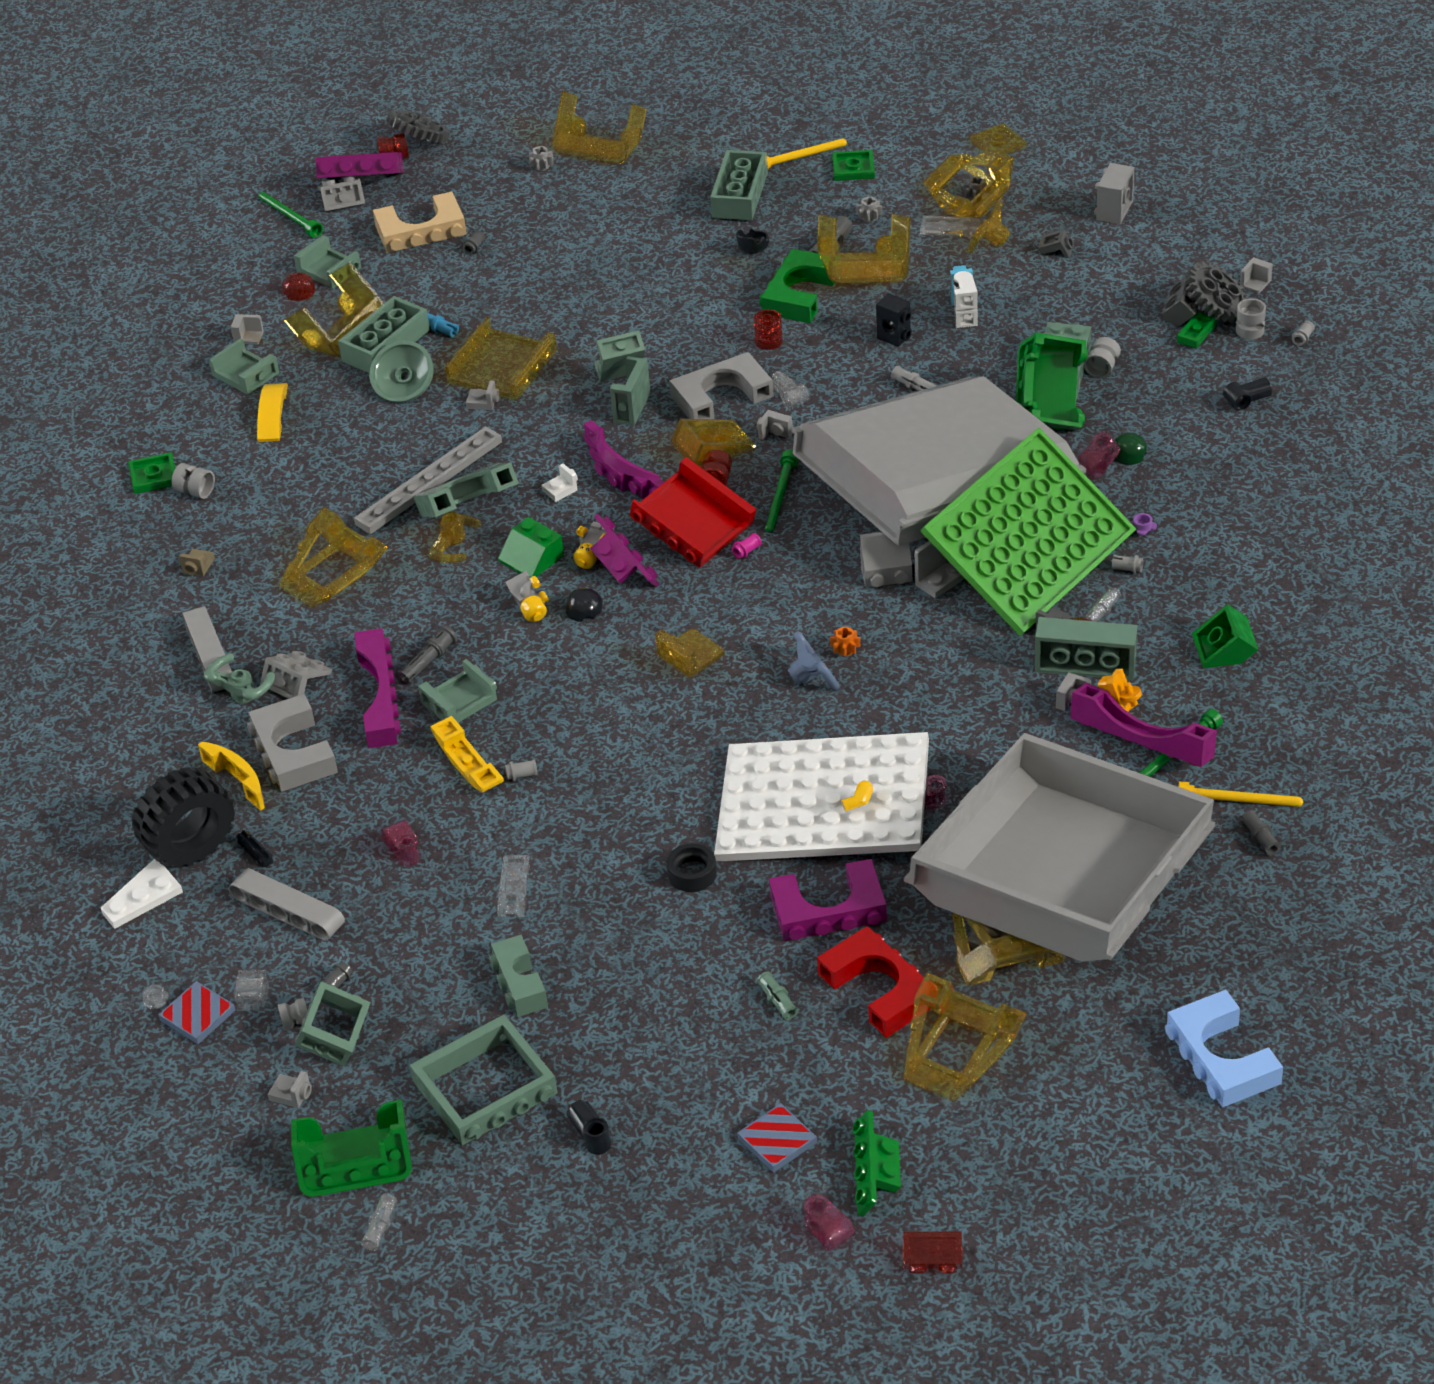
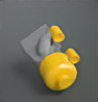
(584, 555)
(523, 591)

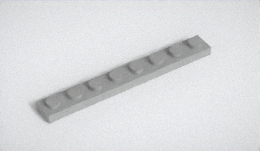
(430, 477)

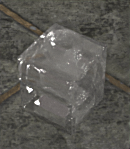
(251, 990)

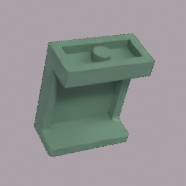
(321, 260)
(614, 352)
(242, 368)
(630, 398)
(459, 695)

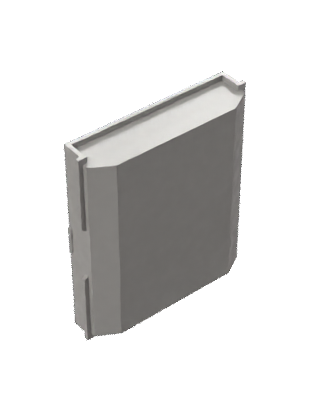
(916, 451)
(1061, 849)

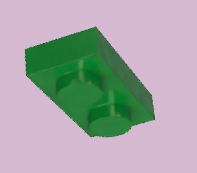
(1196, 330)

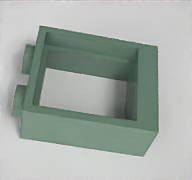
(313, 1038)

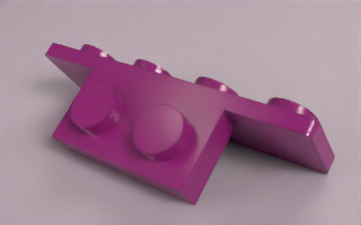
(617, 556)

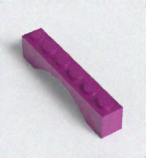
(1098, 709)
(379, 719)

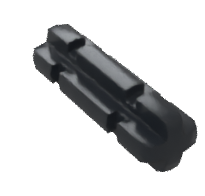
(254, 848)

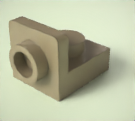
(196, 562)

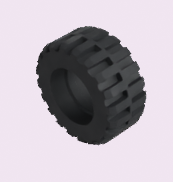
(171, 799)

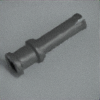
(433, 648)

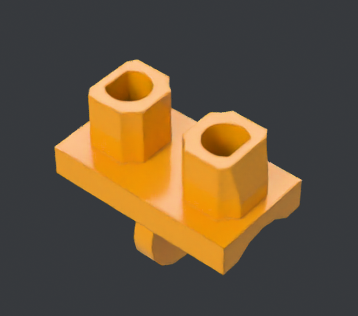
(1120, 689)

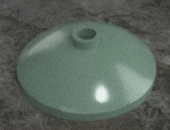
(393, 364)

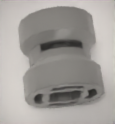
(292, 1013)

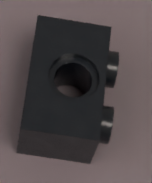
(893, 320)

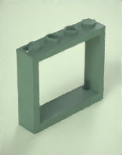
(468, 1048)

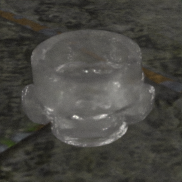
(155, 997)

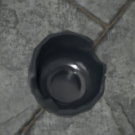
(753, 241)
(583, 603)

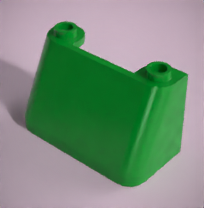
(1049, 379)
(352, 1156)

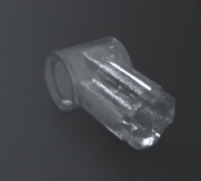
(790, 392)

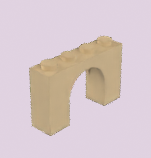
(400, 235)

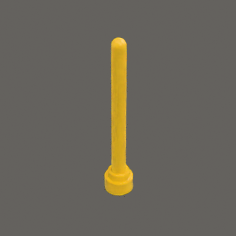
(805, 152)
(1246, 797)

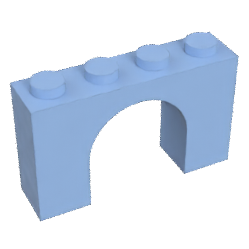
(1225, 1078)

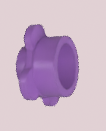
(1143, 523)

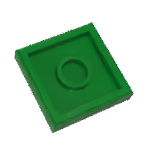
(853, 165)
(152, 472)

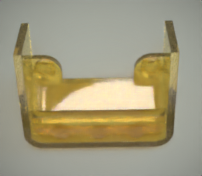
(571, 139)
(886, 264)
(356, 303)

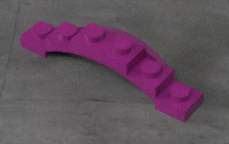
(616, 468)

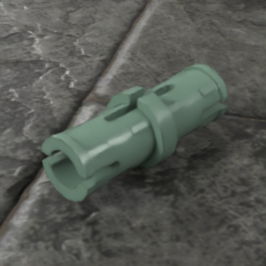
(777, 995)

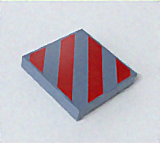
(197, 1012)
(777, 1137)

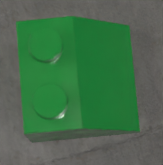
(531, 548)
(1225, 639)

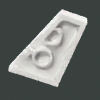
(142, 893)

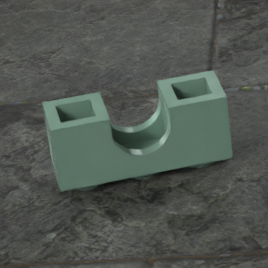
(524, 992)

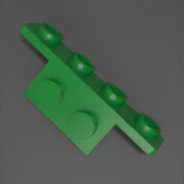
(875, 1163)

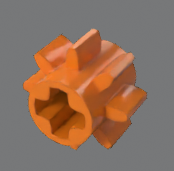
(845, 641)

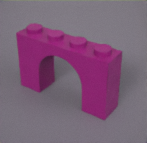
(359, 165)
(802, 919)

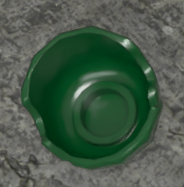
(1131, 448)

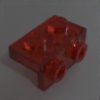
(932, 1251)

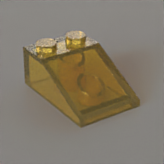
(698, 436)

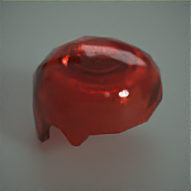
(298, 286)

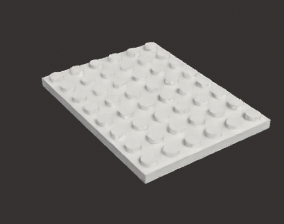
(789, 794)

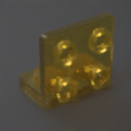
(688, 652)

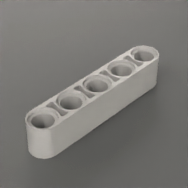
(204, 641)
(286, 904)

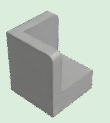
(1256, 275)
(247, 328)

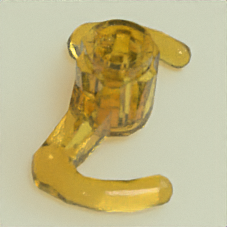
(991, 229)
(451, 533)

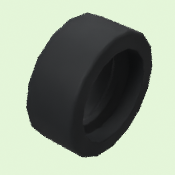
(696, 881)

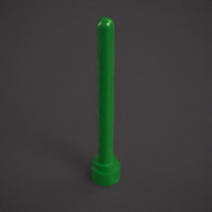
(312, 227)
(788, 462)
(1210, 719)

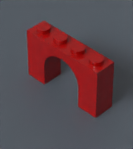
(870, 953)

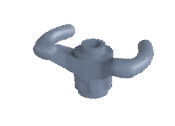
(809, 664)

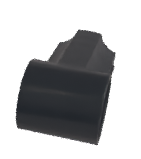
(1242, 395)
(590, 1127)

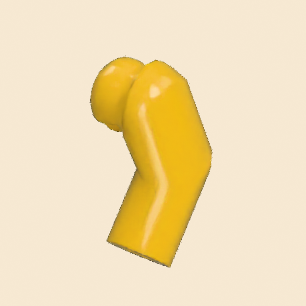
(861, 796)

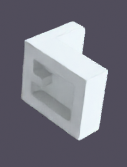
(561, 485)

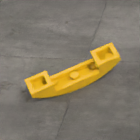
(270, 412)
(463, 755)
(220, 757)

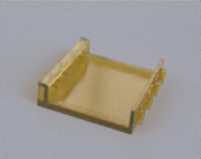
(500, 357)

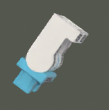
(964, 296)

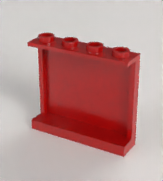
(694, 513)

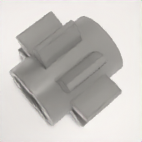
(541, 158)
(869, 209)

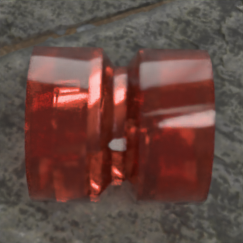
(394, 144)
(768, 329)
(718, 464)

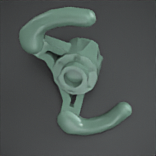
(238, 682)

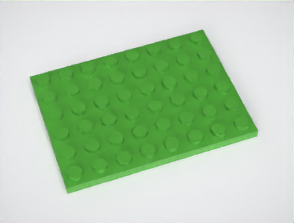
(1028, 530)

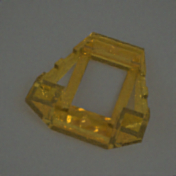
(1000, 169)
(341, 538)
(982, 962)
(965, 1011)

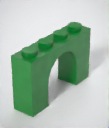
(790, 303)

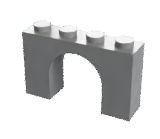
(739, 371)
(289, 767)

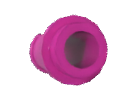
(742, 548)

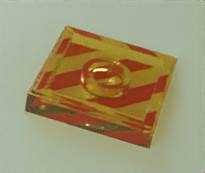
(998, 140)

